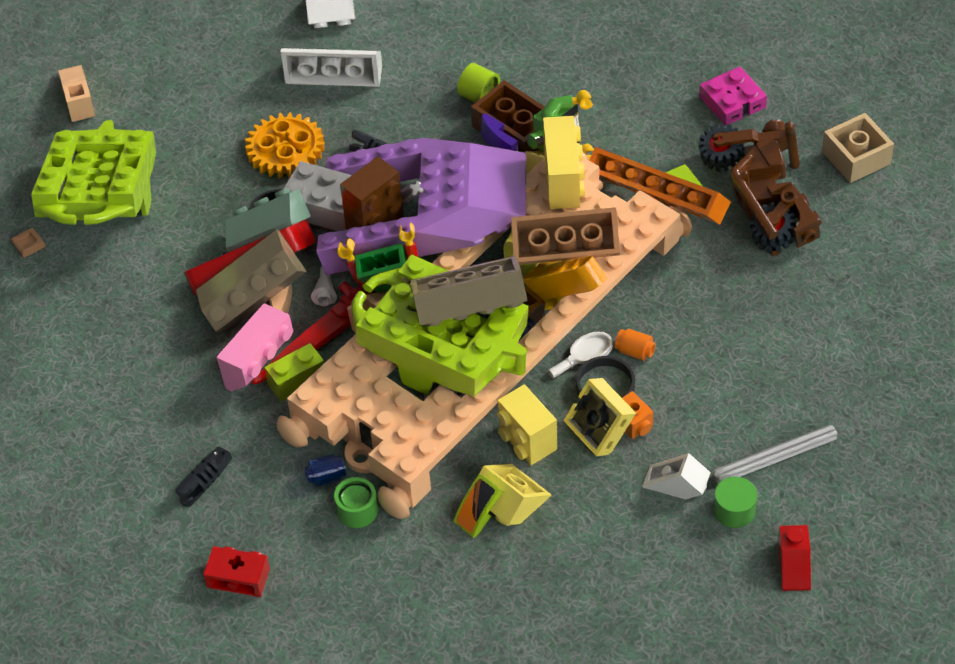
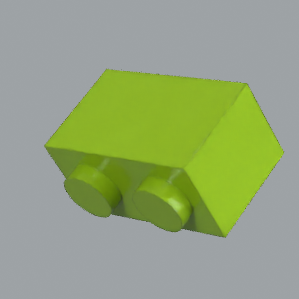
(292, 371)

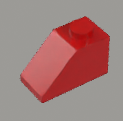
(794, 557)

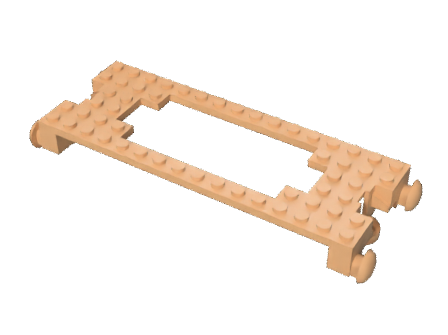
(416, 434)

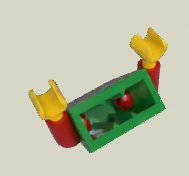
(378, 261)

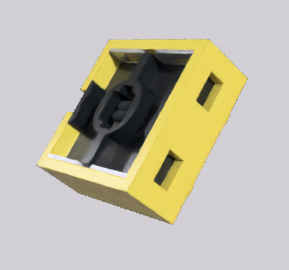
(599, 417)

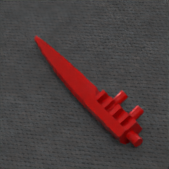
(324, 329)

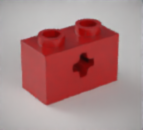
(237, 571)

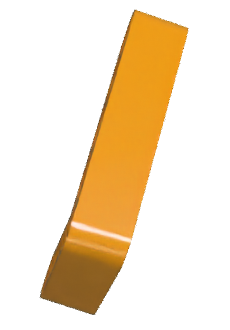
(565, 277)

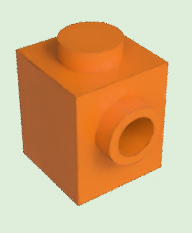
(643, 419)

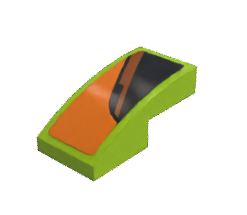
(476, 505)

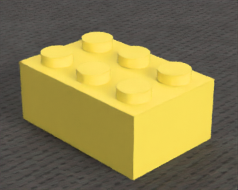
(562, 162)

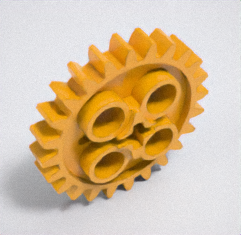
(283, 143)

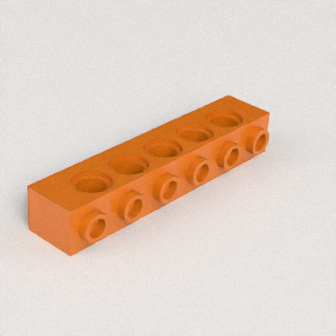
(660, 186)

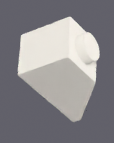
(677, 477)

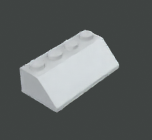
(331, 67)

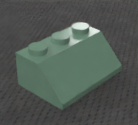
(265, 218)

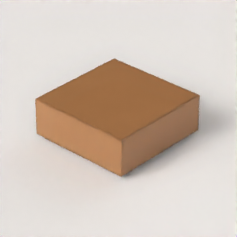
(28, 242)

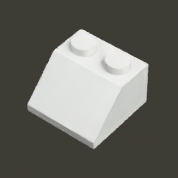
(325, 11)

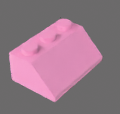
(253, 346)

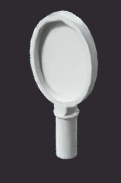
(582, 350)

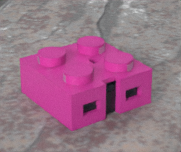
(732, 95)

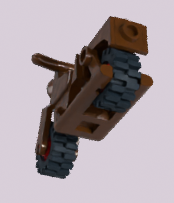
(768, 205)

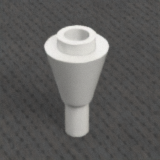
(324, 291)

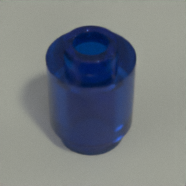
(325, 470)

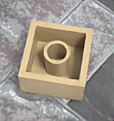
(857, 147)

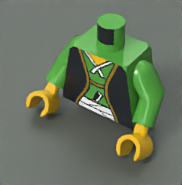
(558, 108)

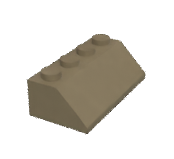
(249, 282)
(468, 291)

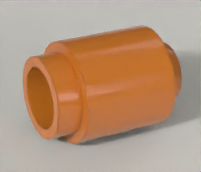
(635, 344)

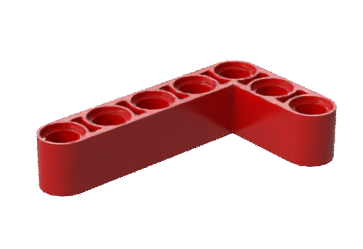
(297, 236)

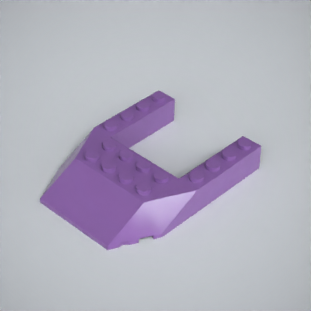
(464, 197)

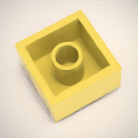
(527, 425)

